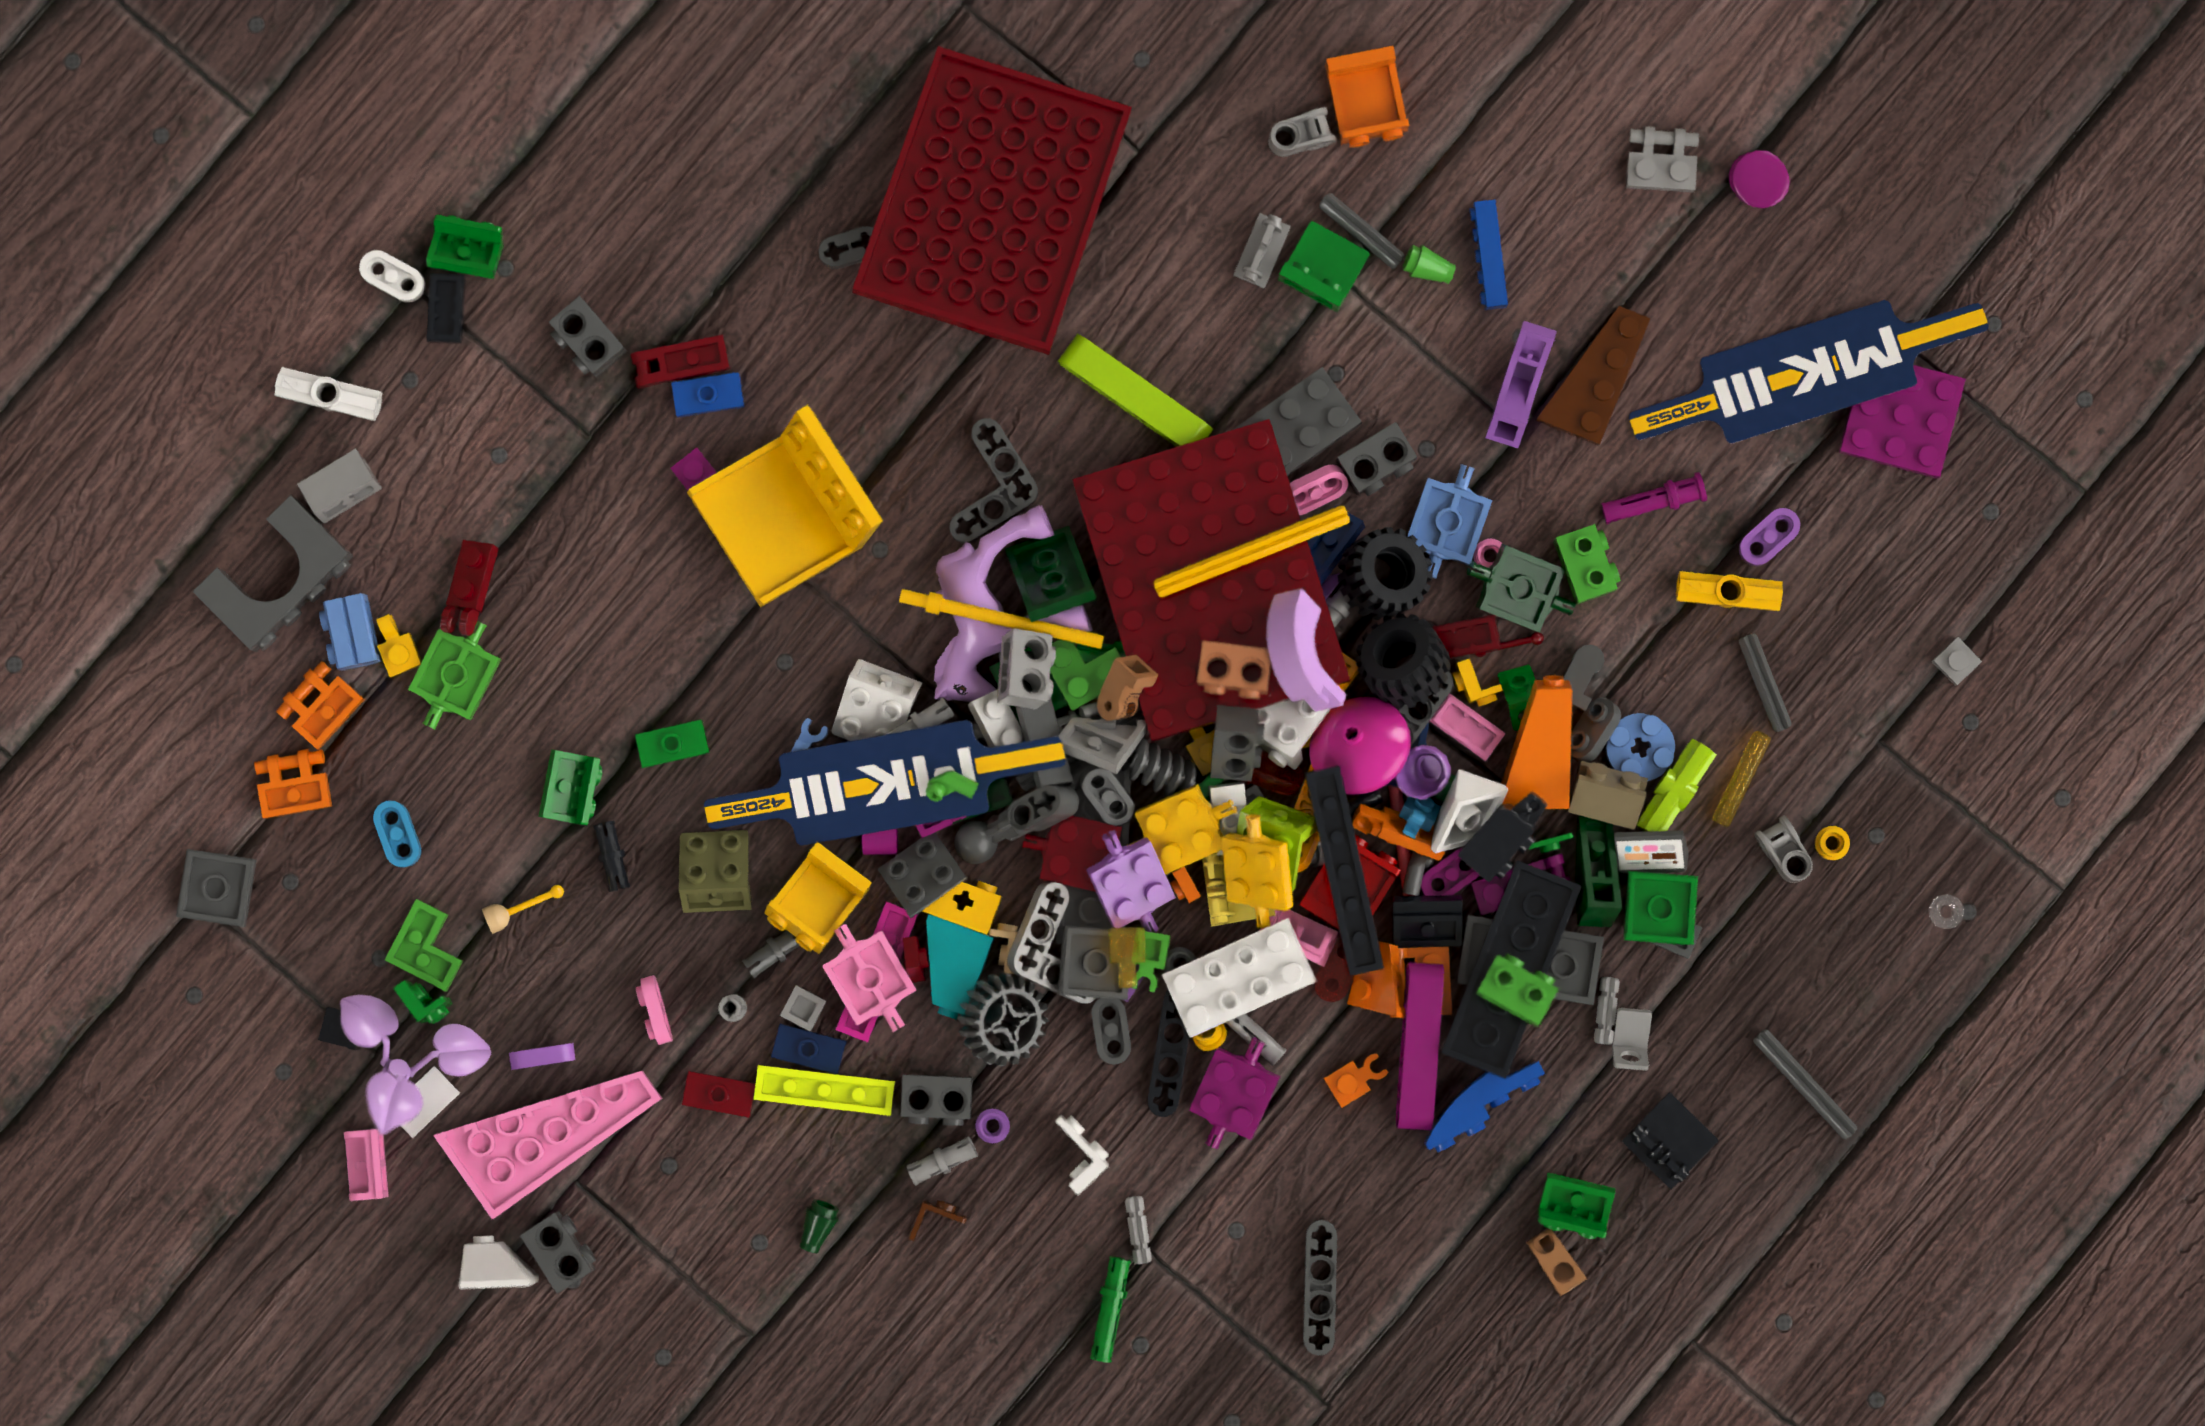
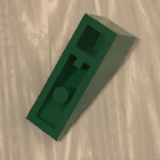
(1596, 873)

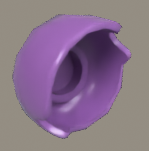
(1424, 772)

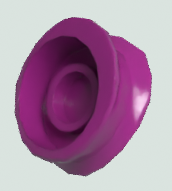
(1759, 179)

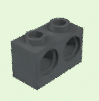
(592, 333)
(1372, 453)
(1235, 743)
(936, 1088)
(550, 1257)

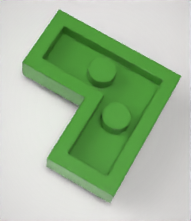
(1076, 679)
(415, 950)

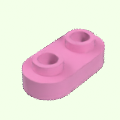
(1319, 488)
(650, 996)

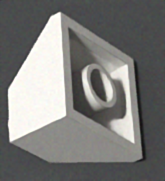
(493, 1265)

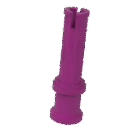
(1670, 495)

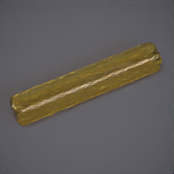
(1741, 778)

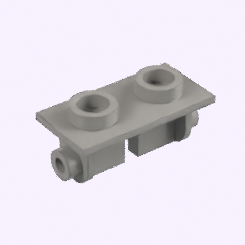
(1262, 250)

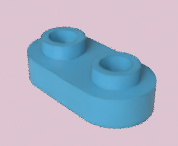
(397, 834)

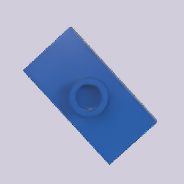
(707, 394)

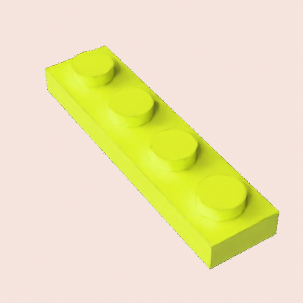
(824, 1090)

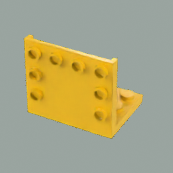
(787, 509)

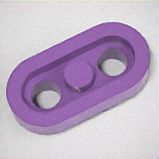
(1768, 537)

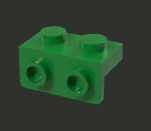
(465, 246)
(570, 787)
(1575, 1206)

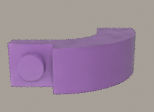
(1520, 384)

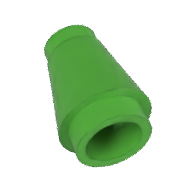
(1428, 265)

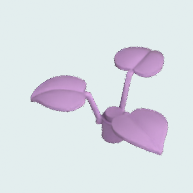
(389, 1093)

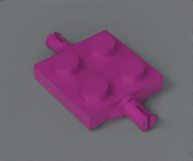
(1234, 1093)

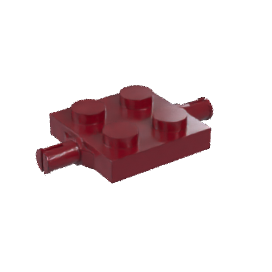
(1072, 849)

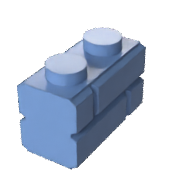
(350, 632)

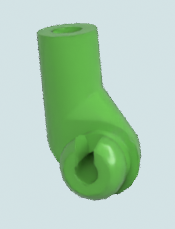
(950, 782)

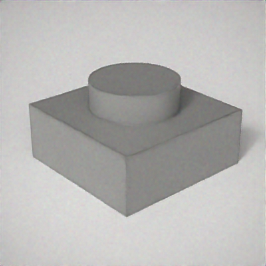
(1956, 661)
(803, 1008)

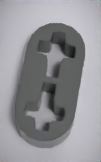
(841, 241)

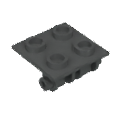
(922, 874)

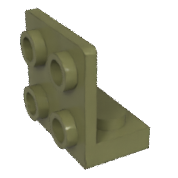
(714, 871)

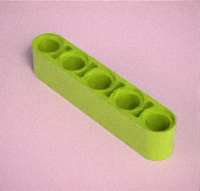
(1132, 393)

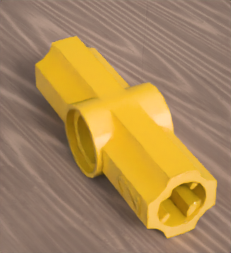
(1707, 590)

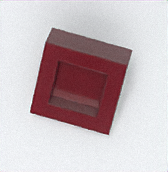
(915, 959)

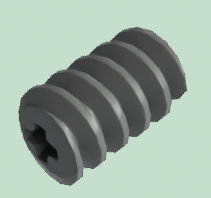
(1161, 767)

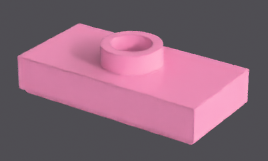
(1467, 727)

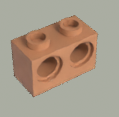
(1236, 659)

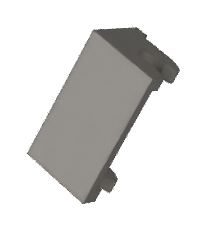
(339, 486)

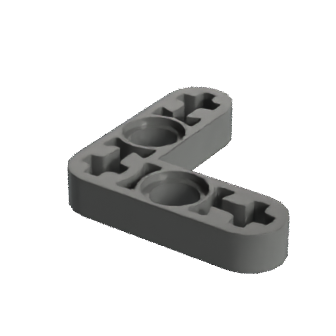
(1003, 494)

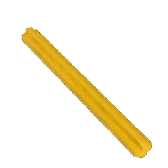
(1251, 551)

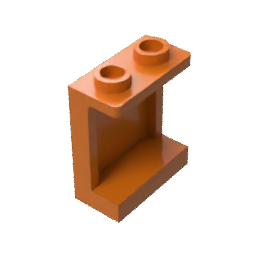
(1366, 96)

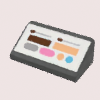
(1651, 851)

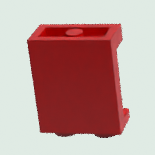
(1378, 875)

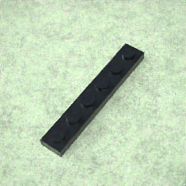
(1344, 870)

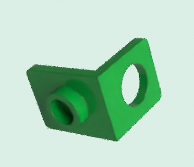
(1517, 688)
(1550, 844)

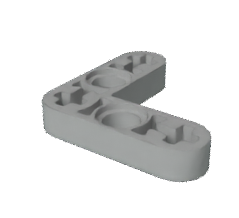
(1039, 957)

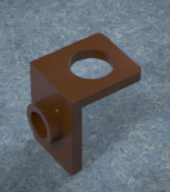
(942, 1208)

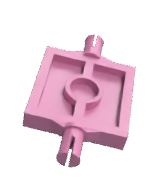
(869, 978)

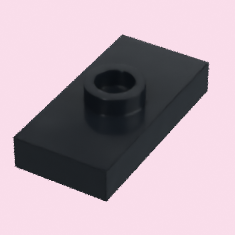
(446, 308)

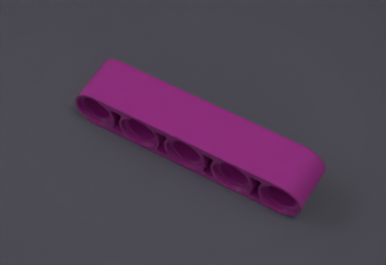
(1419, 1046)

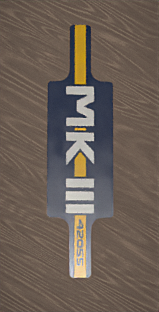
(1808, 371)
(881, 782)

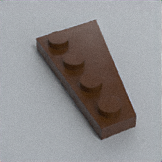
(1594, 385)

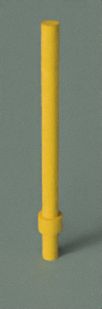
(935, 604)

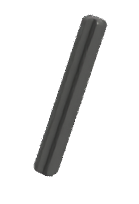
(1805, 1084)

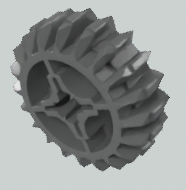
(1019, 1026)

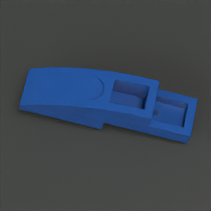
(1467, 1109)

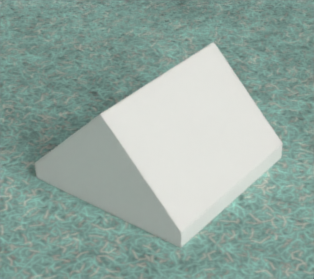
(1465, 810)

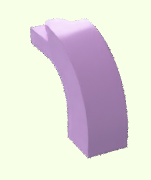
(1293, 652)

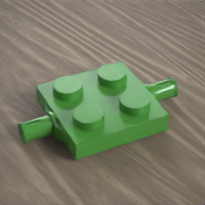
(454, 675)

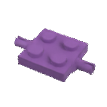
(1130, 882)

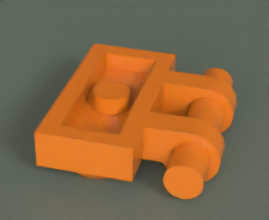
(326, 712)
(295, 794)

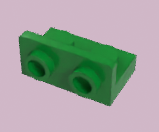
(417, 999)

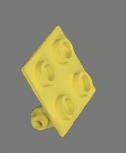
(1220, 909)

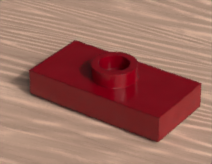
(1469, 636)
(719, 1094)

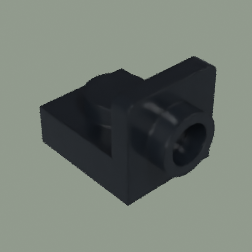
(332, 1030)

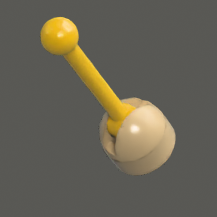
(498, 916)

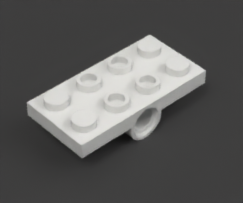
(1239, 978)

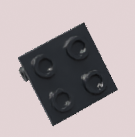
(1670, 1141)

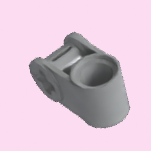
(1304, 133)
(1784, 849)

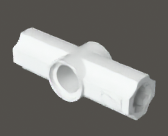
(308, 389)

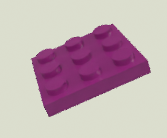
(1907, 426)

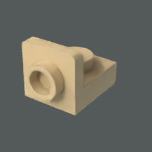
(1005, 931)

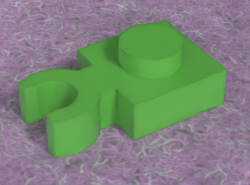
(1156, 956)

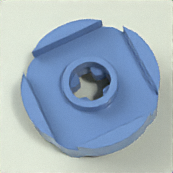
(1648, 729)

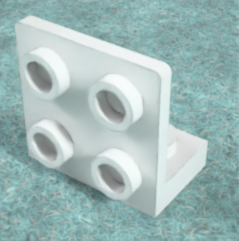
(874, 702)
(1084, 1172)

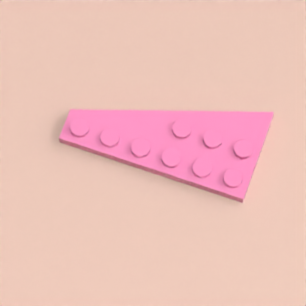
(528, 1146)

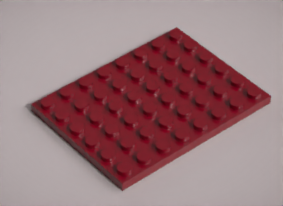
(992, 200)
(1180, 511)

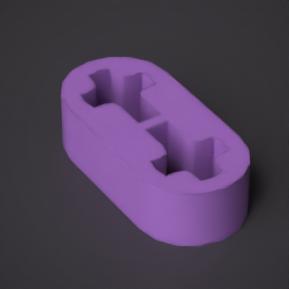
(542, 1056)

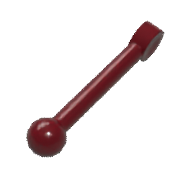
(1536, 638)

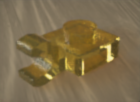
(1126, 949)

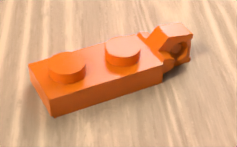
(1389, 827)

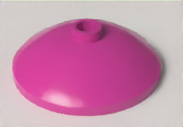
(1375, 752)

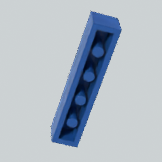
(1489, 254)

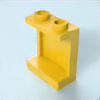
(817, 899)

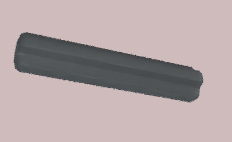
(1361, 230)
(1765, 682)

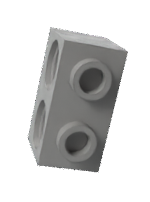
(1017, 666)

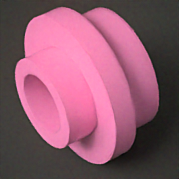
(1487, 544)

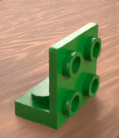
(1323, 266)

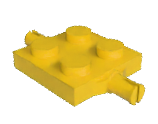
(1183, 827)
(1257, 871)

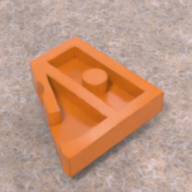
(1379, 988)

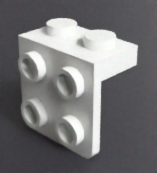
(1287, 730)

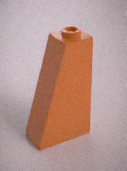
(1543, 746)

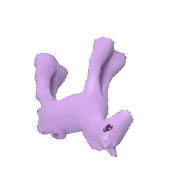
(963, 580)

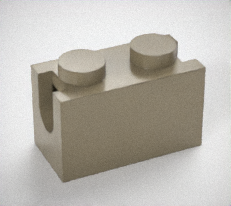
(1608, 794)

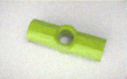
(1676, 787)

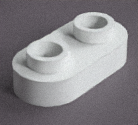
(393, 277)

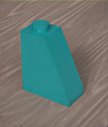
(955, 963)

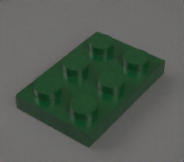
(1050, 574)

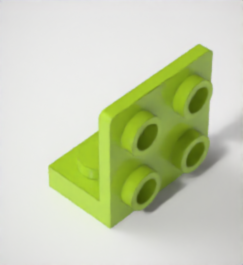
(1280, 824)

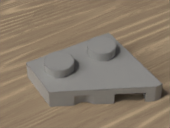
(1102, 741)

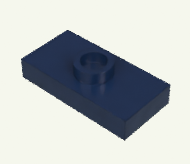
(808, 1049)

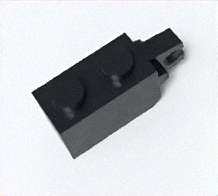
(1502, 836)

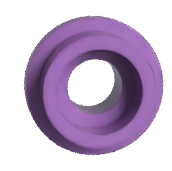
(1004, 1125)

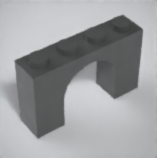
(319, 560)

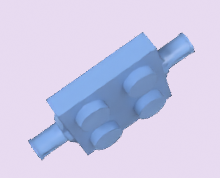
(1449, 520)

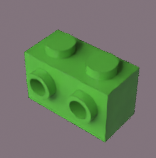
(1587, 564)
(1518, 990)

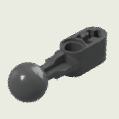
(978, 841)

